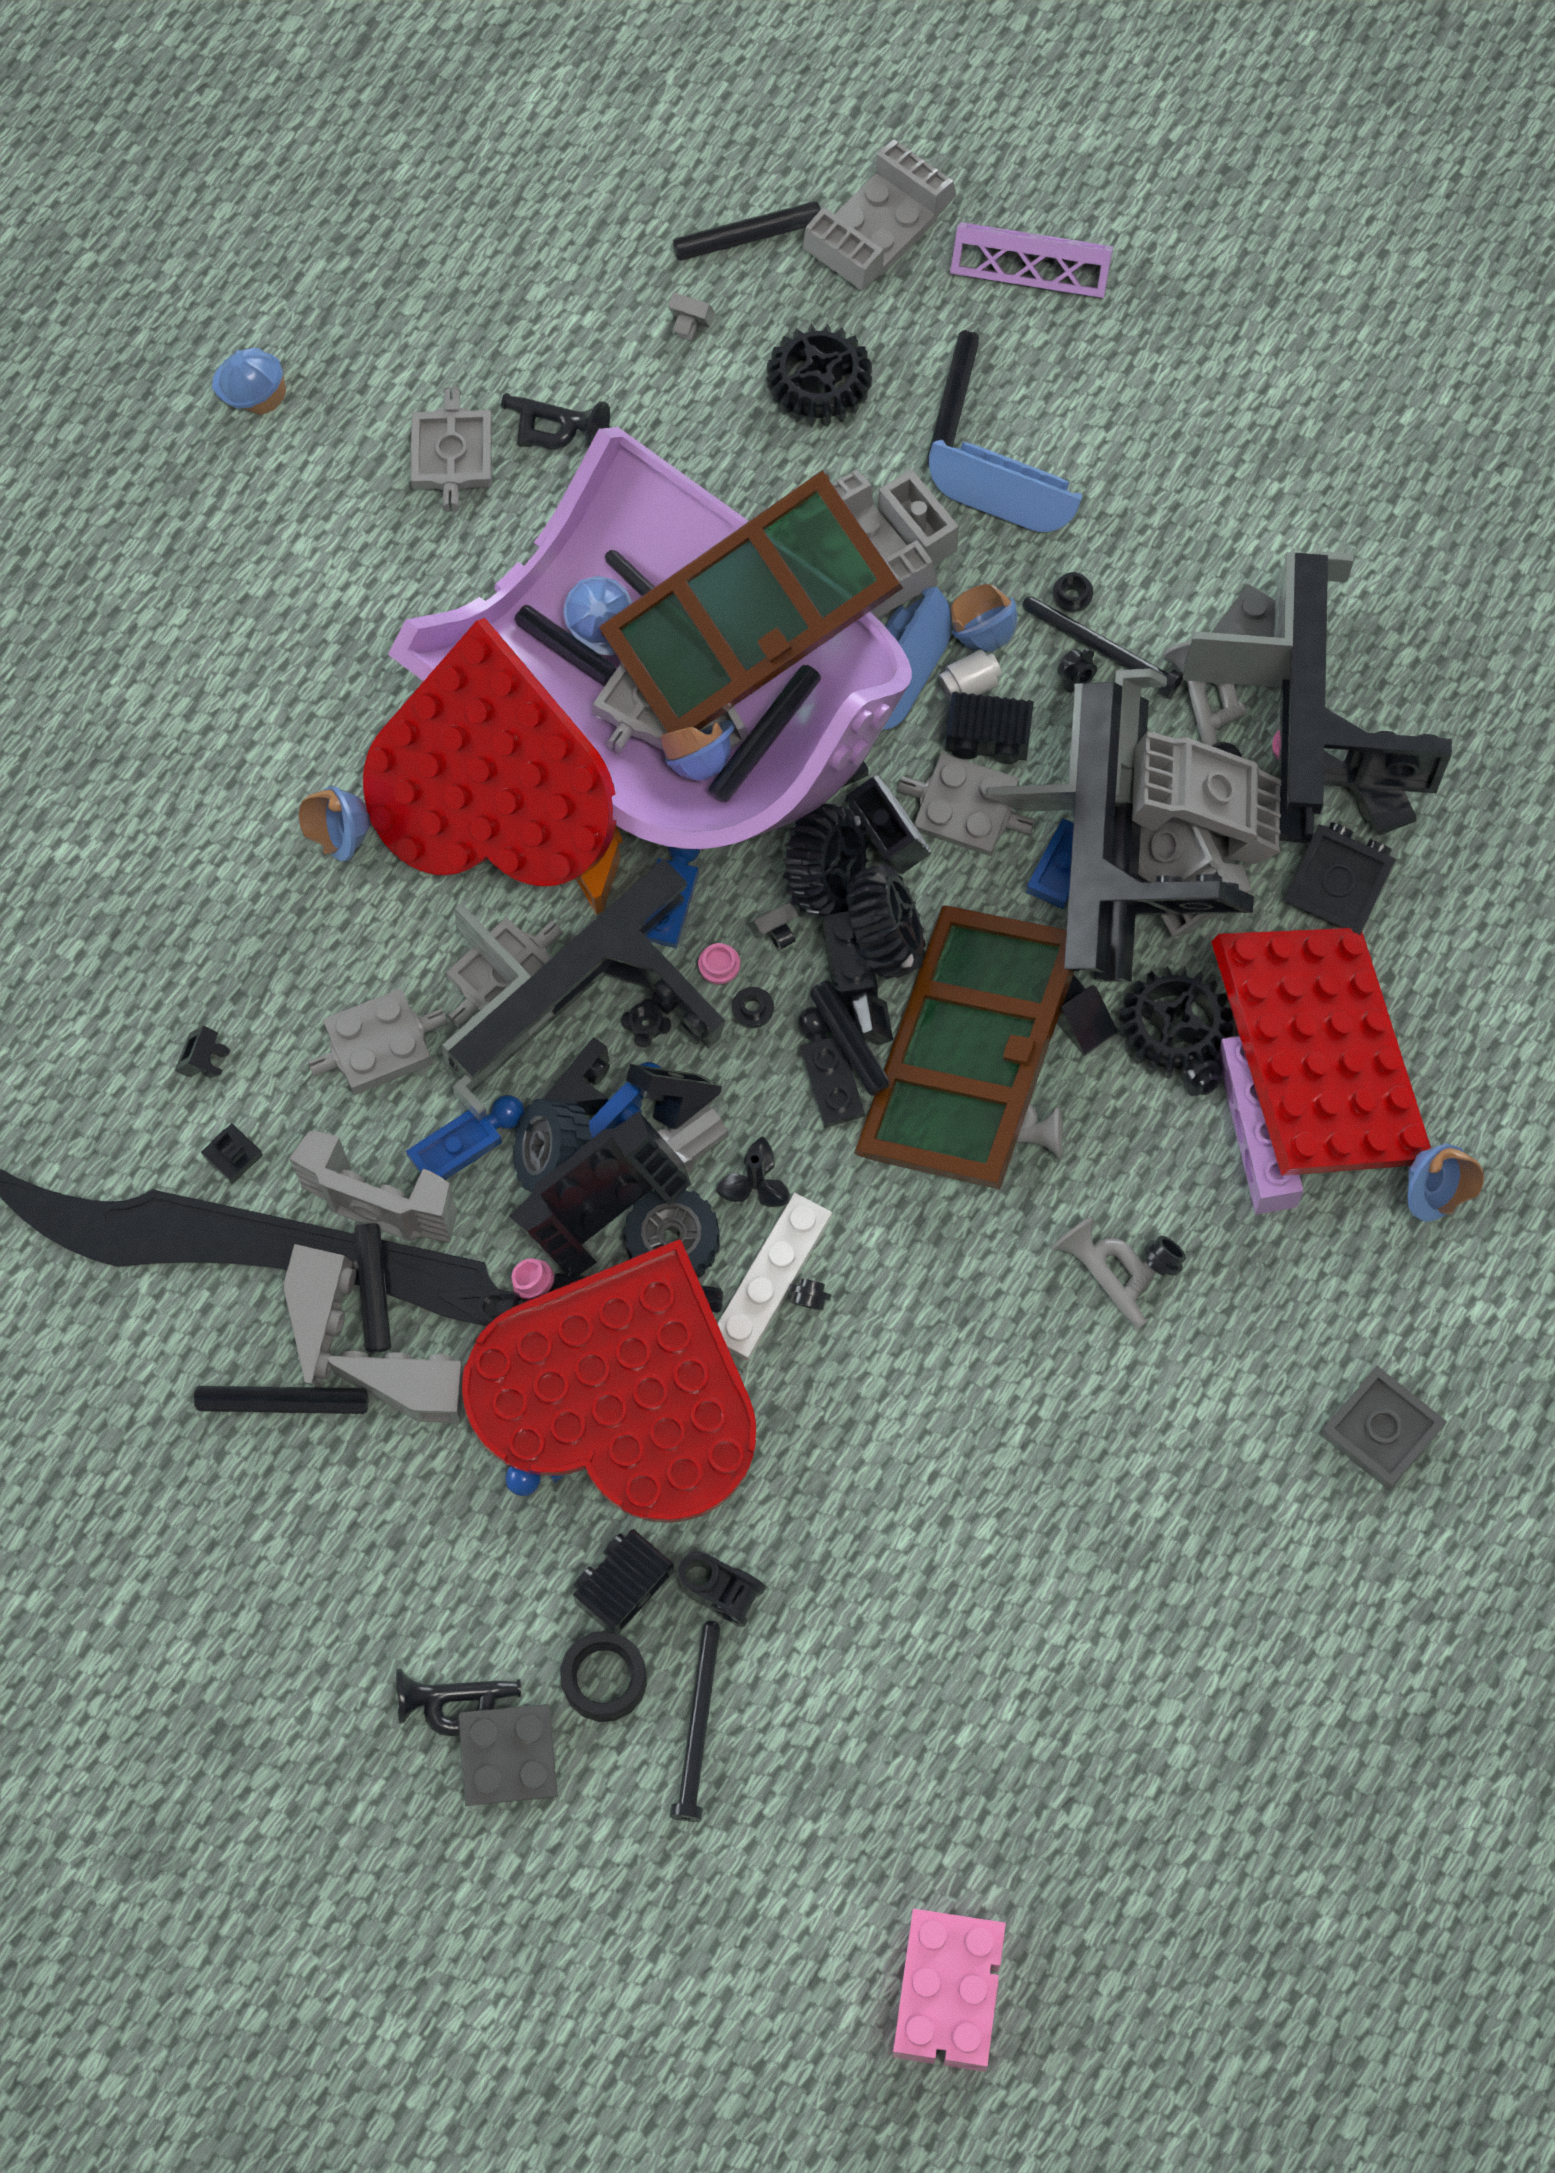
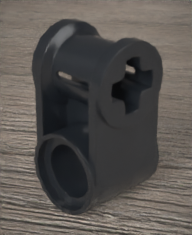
(722, 1588)

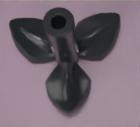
(758, 1162)

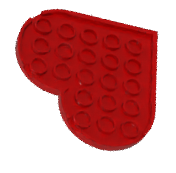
(488, 772)
(619, 1383)

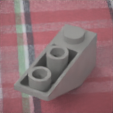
(314, 1299)
(415, 1387)

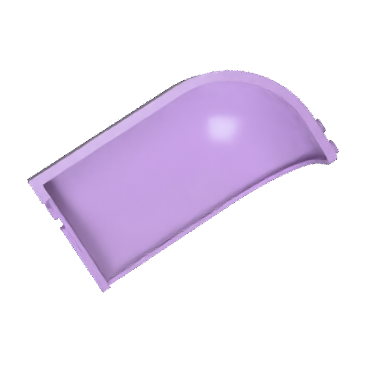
(660, 523)

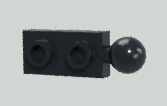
(828, 1071)

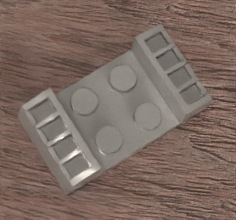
(880, 217)
(907, 562)
(1209, 790)
(1185, 851)
(325, 1173)

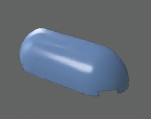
(1002, 486)
(923, 635)

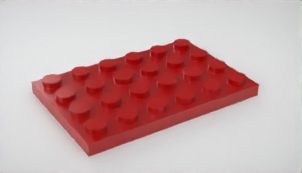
(1321, 1050)

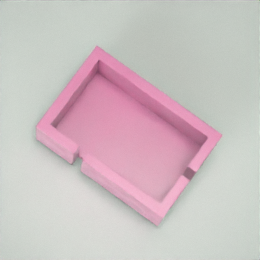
(949, 1989)

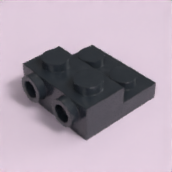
(1340, 877)

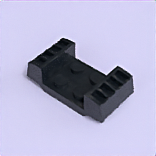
(596, 1188)

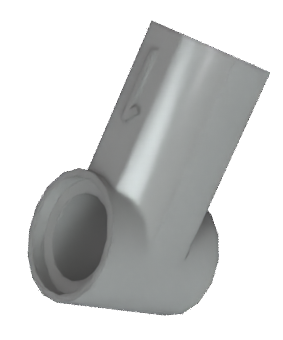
(696, 1136)

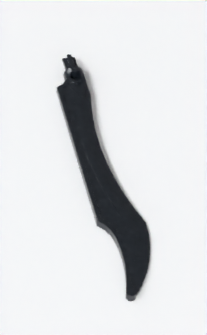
(189, 1230)

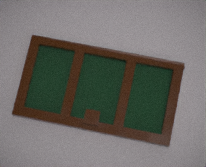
(750, 606)
(969, 1047)

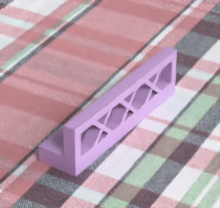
(1034, 244)

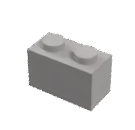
(918, 516)

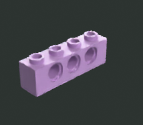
(1267, 1186)

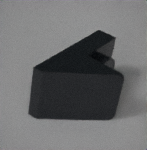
(1085, 1017)
(575, 1083)
(677, 1092)

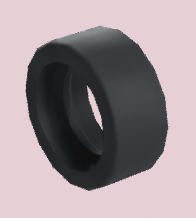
(602, 1642)

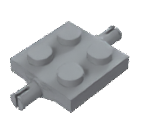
(451, 449)
(628, 710)
(957, 805)
(481, 982)
(377, 1041)

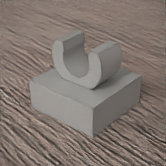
(689, 314)

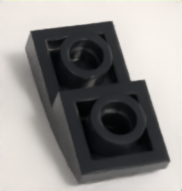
(1384, 808)

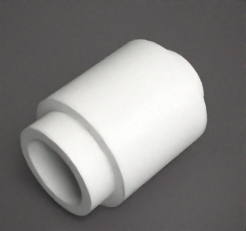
(971, 674)

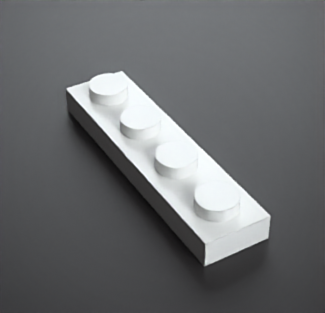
(771, 1274)

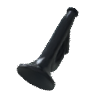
(586, 421)
(433, 1698)

